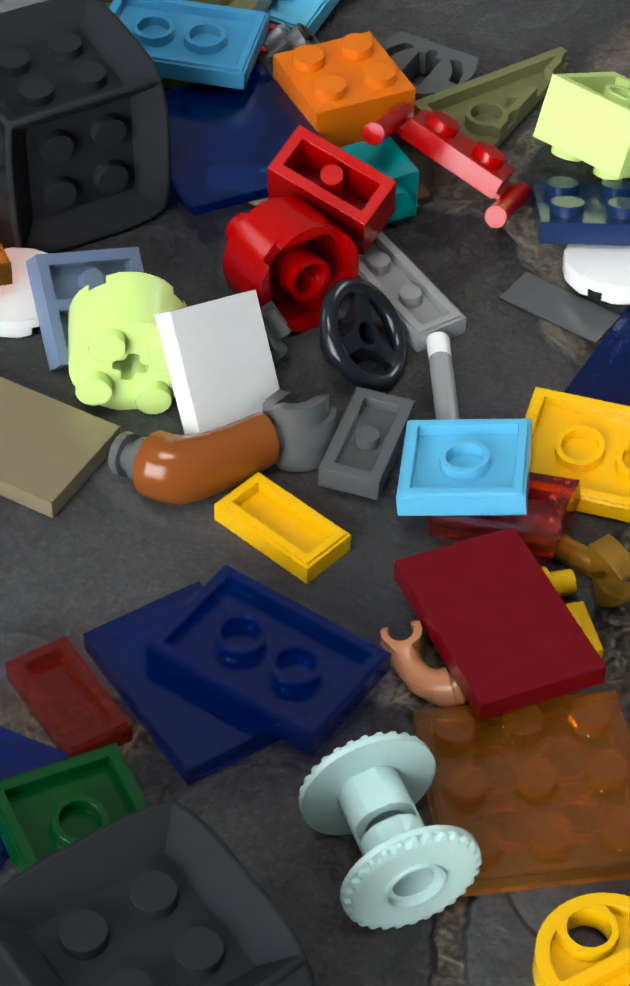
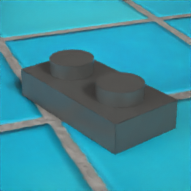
(366, 443)

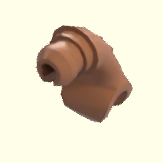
(424, 681)

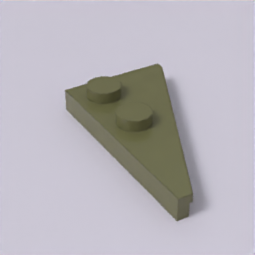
(498, 101)

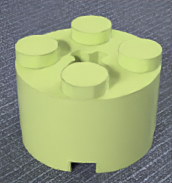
(117, 343)

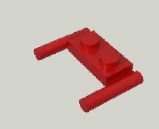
(475, 163)

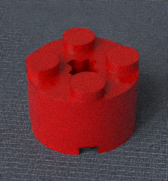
(288, 257)

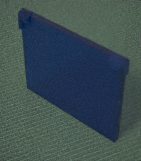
(228, 140)

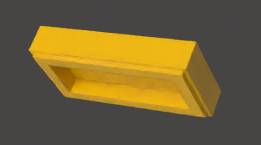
(282, 527)

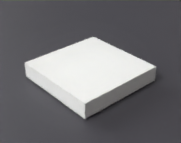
(218, 360)

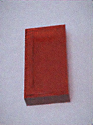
(67, 699)

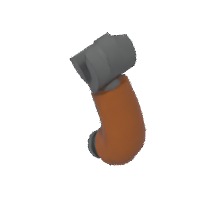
(208, 463)

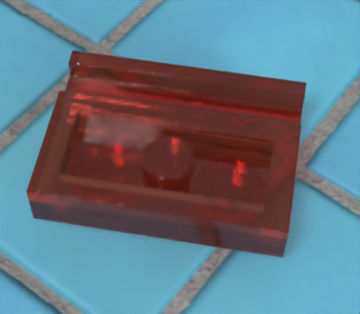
(549, 512)

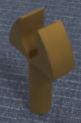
(603, 562)

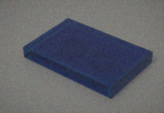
(268, 659)
(183, 722)

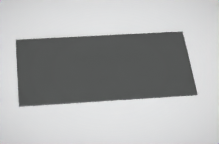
(560, 307)

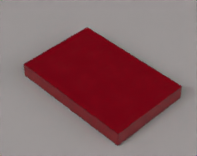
(498, 623)

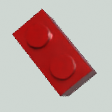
(334, 184)

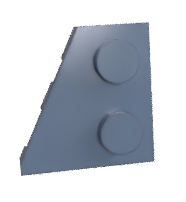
(56, 281)

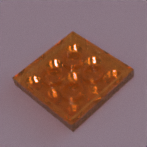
(535, 789)

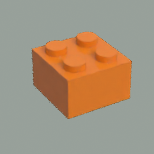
(342, 84)

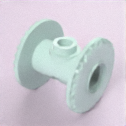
(405, 866)

